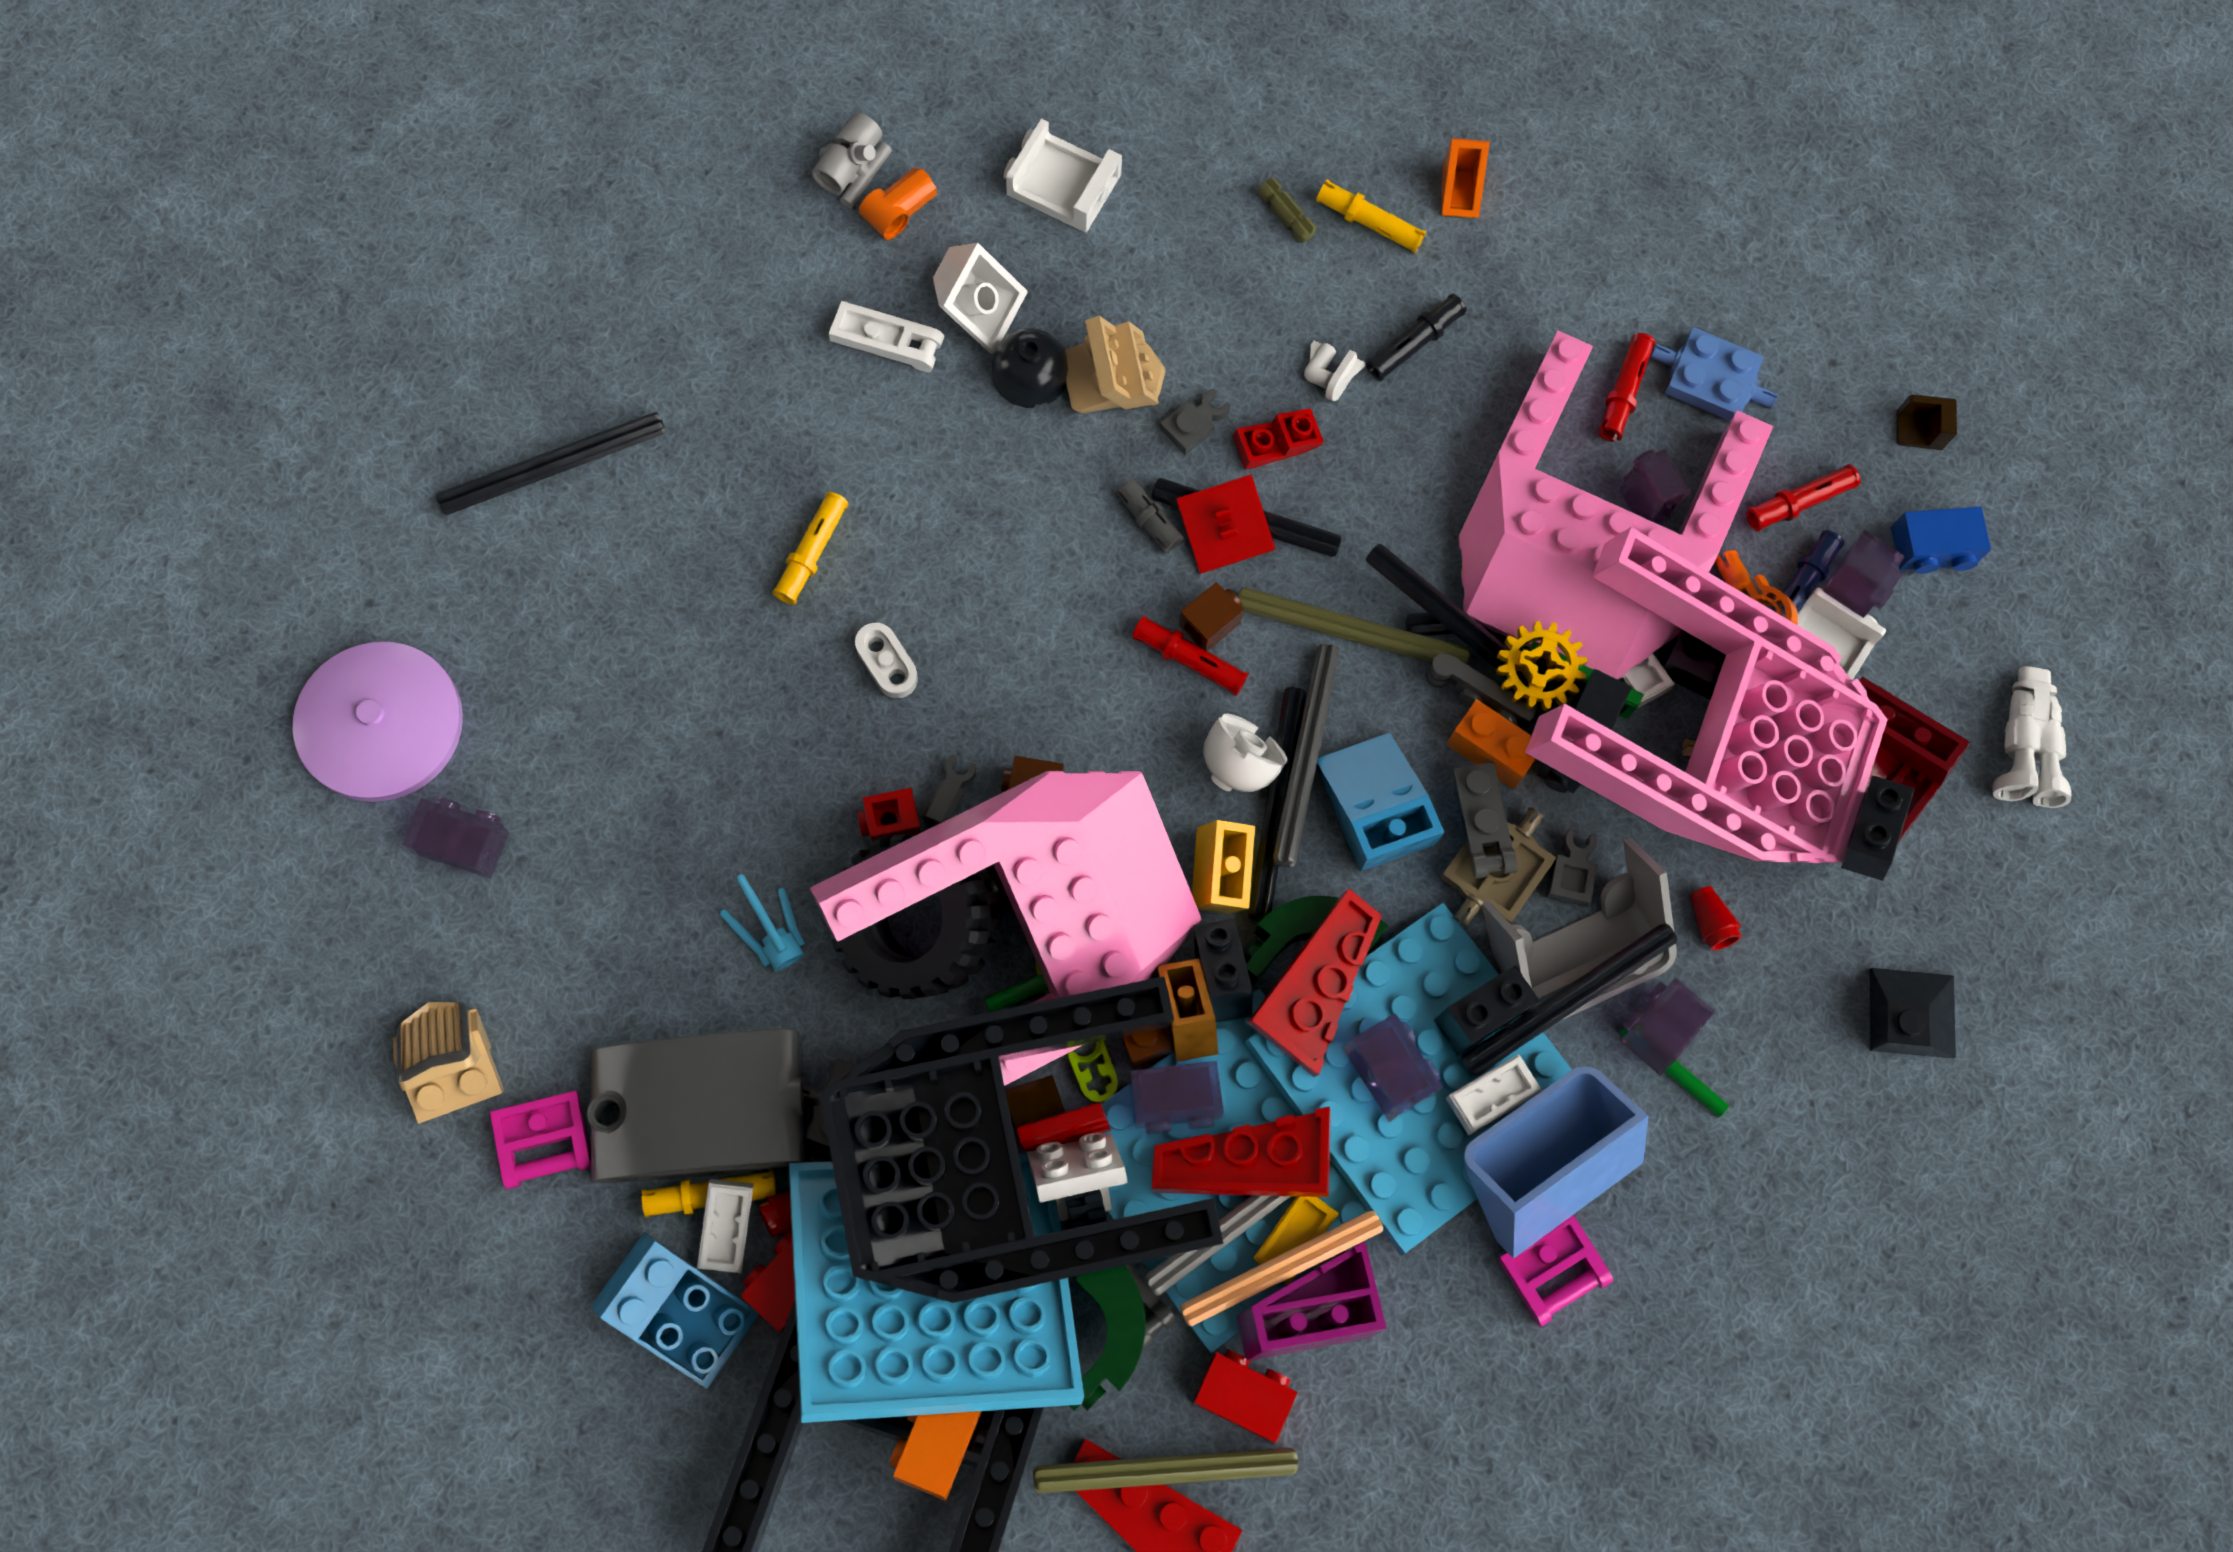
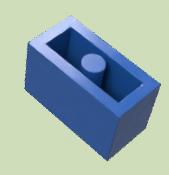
(1941, 539)

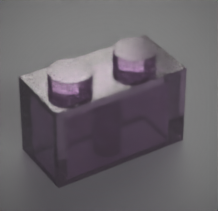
(1865, 575)
(456, 837)
(1393, 1067)
(1176, 1097)

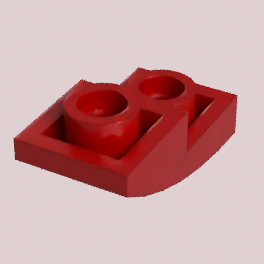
(1282, 438)

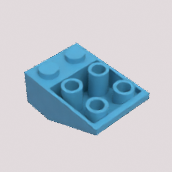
(1379, 802)
(674, 1310)

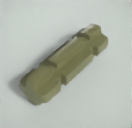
(1287, 210)

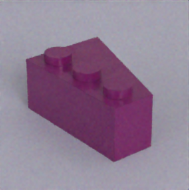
(1317, 1311)

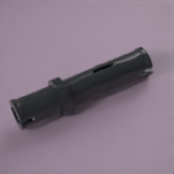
(1428, 327)

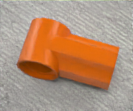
(890, 209)

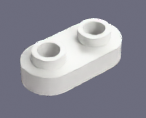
(888, 661)

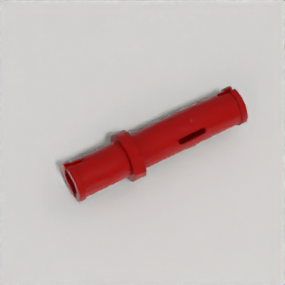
(1622, 400)
(1789, 503)
(1177, 648)

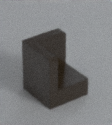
(1926, 422)
(1033, 1102)

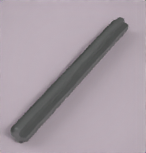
(1306, 756)

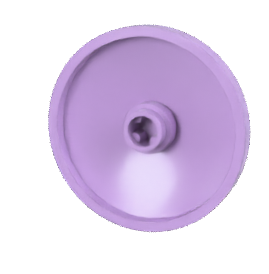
(377, 721)

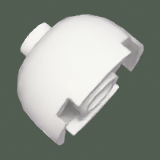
(1240, 757)

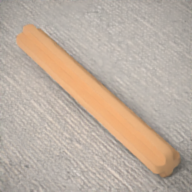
(1280, 1268)

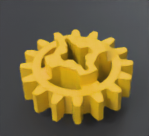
(1558, 671)

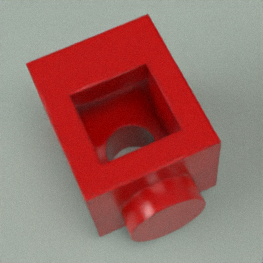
(893, 803)

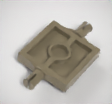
(1504, 891)

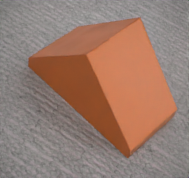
(1464, 177)

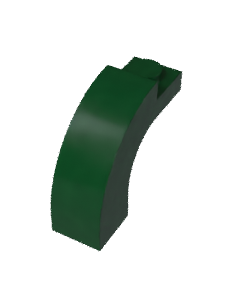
(1287, 925)
(1126, 1328)

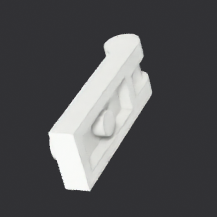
(885, 335)

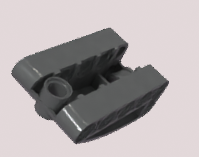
(698, 1106)

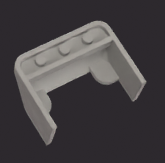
(1630, 909)

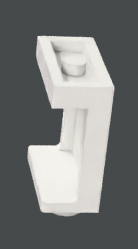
(1061, 177)
(1841, 628)

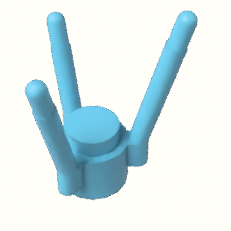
(780, 947)

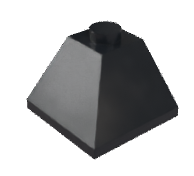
(1912, 1013)

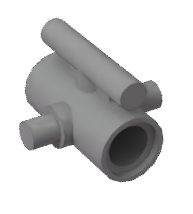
(851, 159)

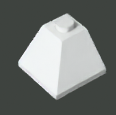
(978, 293)

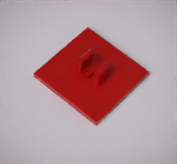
(1226, 524)

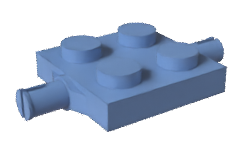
(1714, 374)

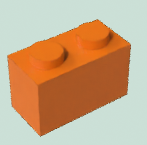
(1488, 738)
(933, 1451)

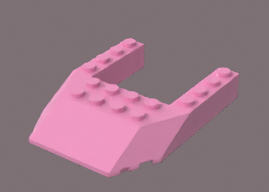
(1539, 539)
(1779, 743)
(1077, 864)

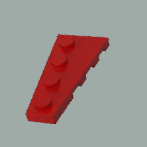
(1311, 993)
(1258, 1160)
(1155, 1515)

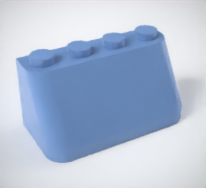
(1554, 1156)

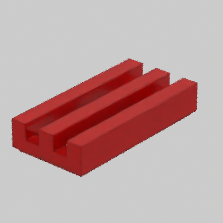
(1064, 1127)

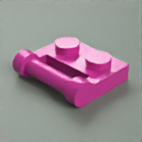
(538, 1125)
(1550, 1257)

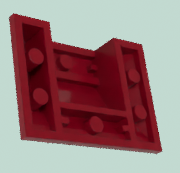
(1913, 750)

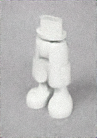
(2032, 737)

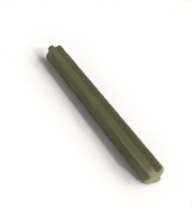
(1347, 626)
(1164, 1470)

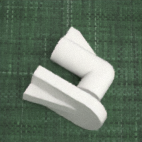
(1334, 382)

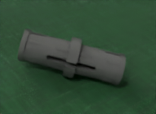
(1149, 515)

